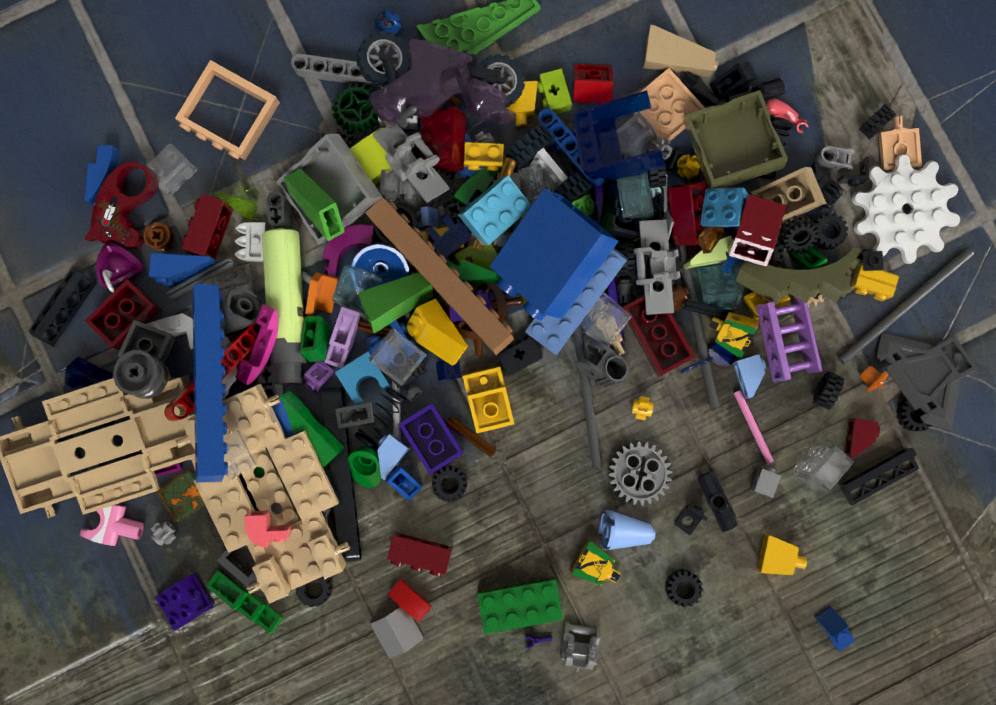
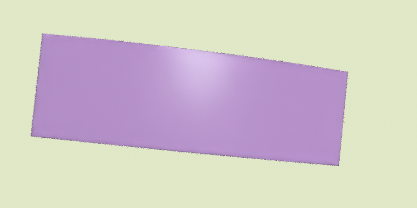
(342, 338)

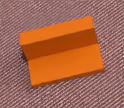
(321, 293)

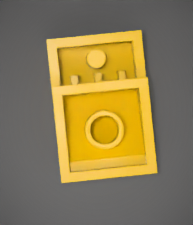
(488, 399)

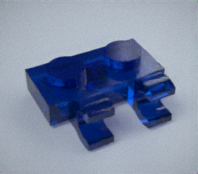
(451, 240)

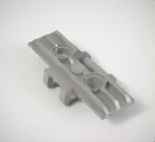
(407, 165)
(661, 266)

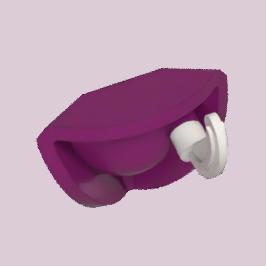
(115, 265)

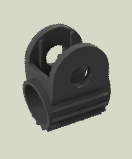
(598, 367)

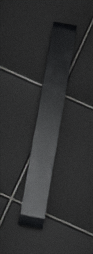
(341, 477)

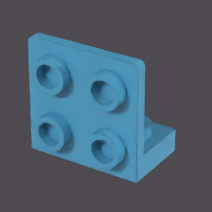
(723, 207)

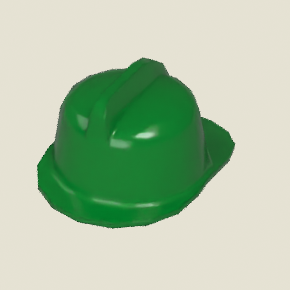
(365, 467)

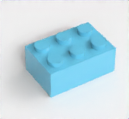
(495, 210)

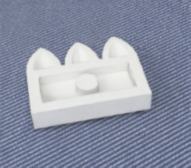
(252, 241)

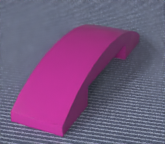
(263, 346)

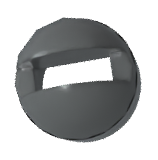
(412, 393)

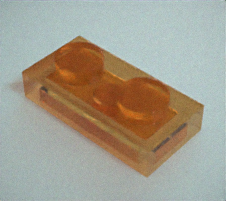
(709, 238)

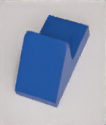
(835, 628)

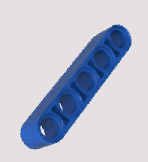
(565, 141)

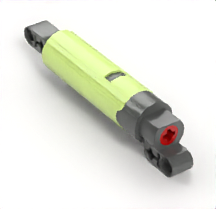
(284, 295)

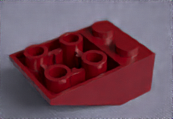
(757, 230)

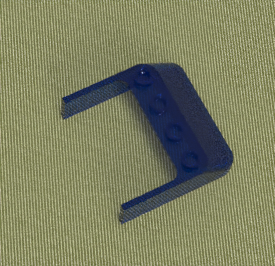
(599, 141)

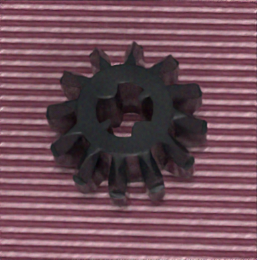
(831, 193)

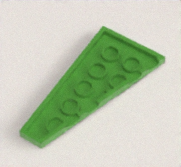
(478, 27)

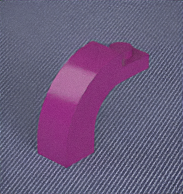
(352, 237)

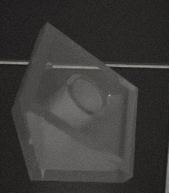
(605, 320)

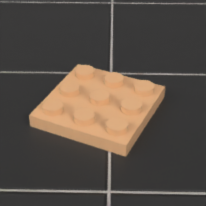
(669, 105)

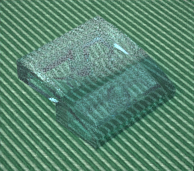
(354, 281)

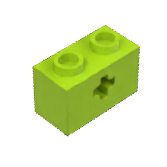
(554, 82)

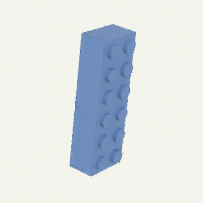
(554, 331)

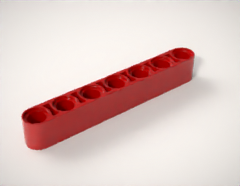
(236, 349)

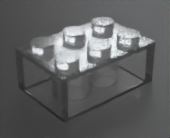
(822, 468)

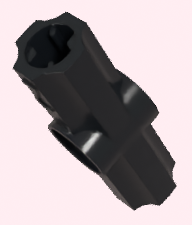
(768, 89)
(723, 512)

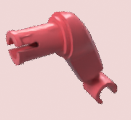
(783, 110)

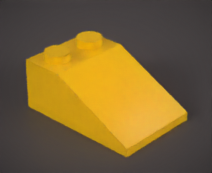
(436, 332)

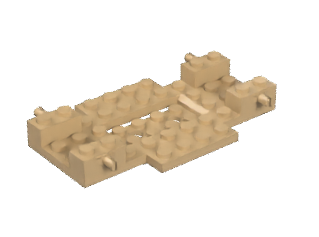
(41, 466)
(311, 546)

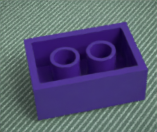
(431, 438)

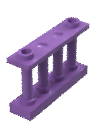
(774, 344)

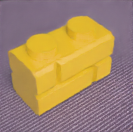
(877, 283)

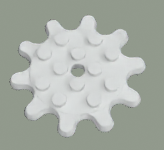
(885, 203)

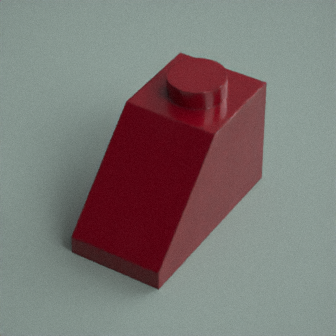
(860, 436)

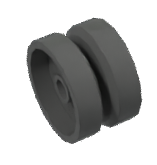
(140, 374)

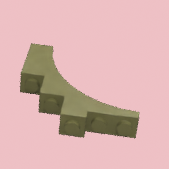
(803, 284)

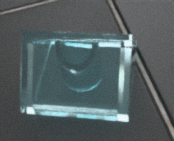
(635, 196)

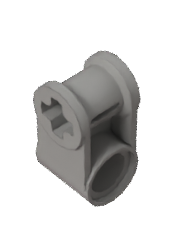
(839, 158)

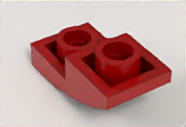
(409, 600)

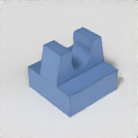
(429, 217)

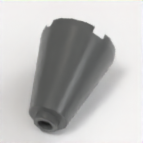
(239, 311)

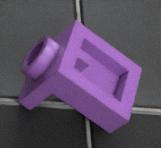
(317, 376)

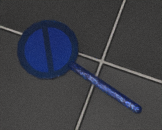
(718, 355)

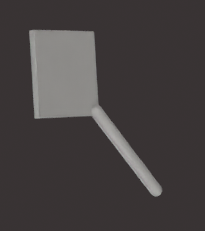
(667, 216)

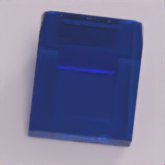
(446, 371)

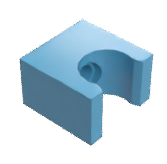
(356, 372)

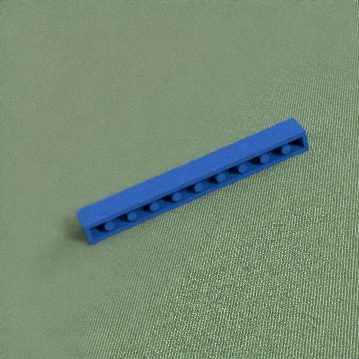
(208, 384)

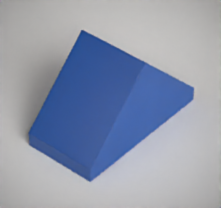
(404, 483)

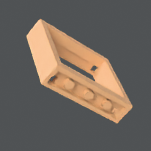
(271, 104)

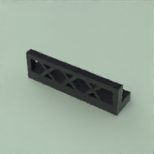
(55, 303)
(876, 471)

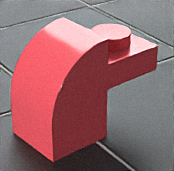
(260, 530)

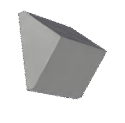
(397, 632)

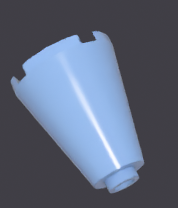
(623, 531)

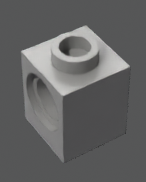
(765, 482)

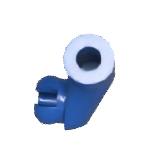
(728, 263)

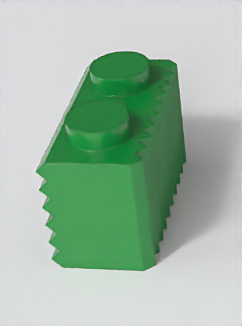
(314, 338)

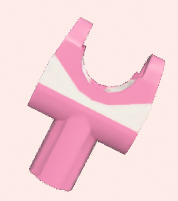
(112, 525)

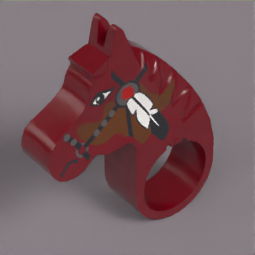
(112, 207)

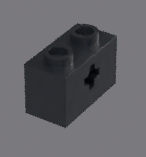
(530, 356)

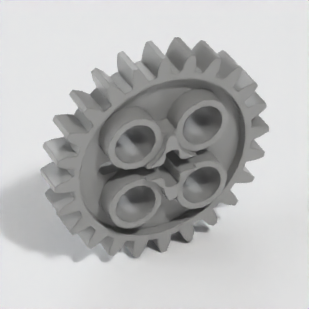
(657, 477)

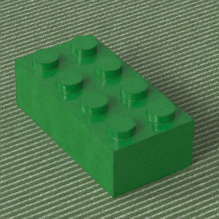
(519, 605)

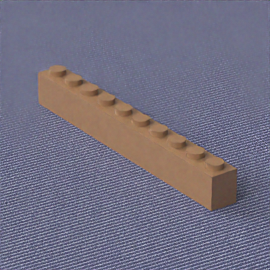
(440, 276)

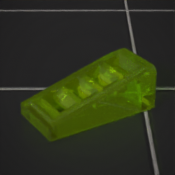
(242, 206)

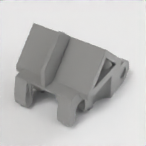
(580, 654)

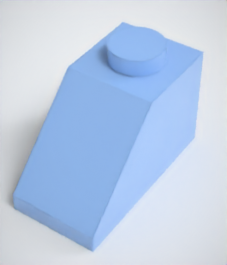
(749, 374)
(390, 454)

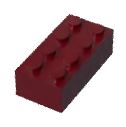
(658, 337)

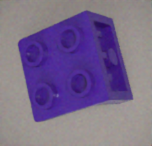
(184, 601)

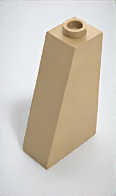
(680, 55)

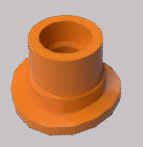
(873, 378)

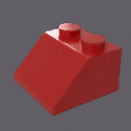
(592, 83)

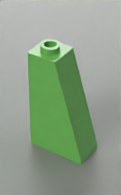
(315, 203)
(394, 299)

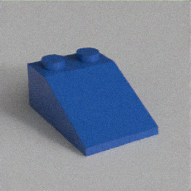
(173, 269)

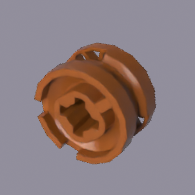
(159, 236)

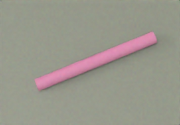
(753, 426)

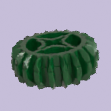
(349, 110)

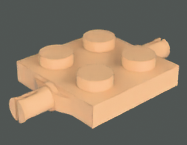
(899, 142)

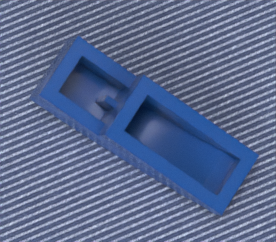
(106, 162)

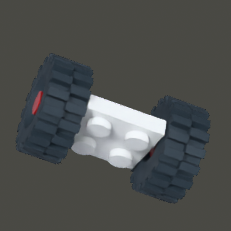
(533, 150)

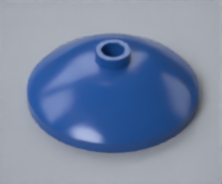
(382, 254)

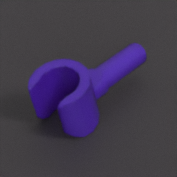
(537, 640)

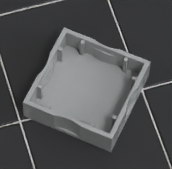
(340, 176)

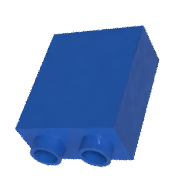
(552, 256)

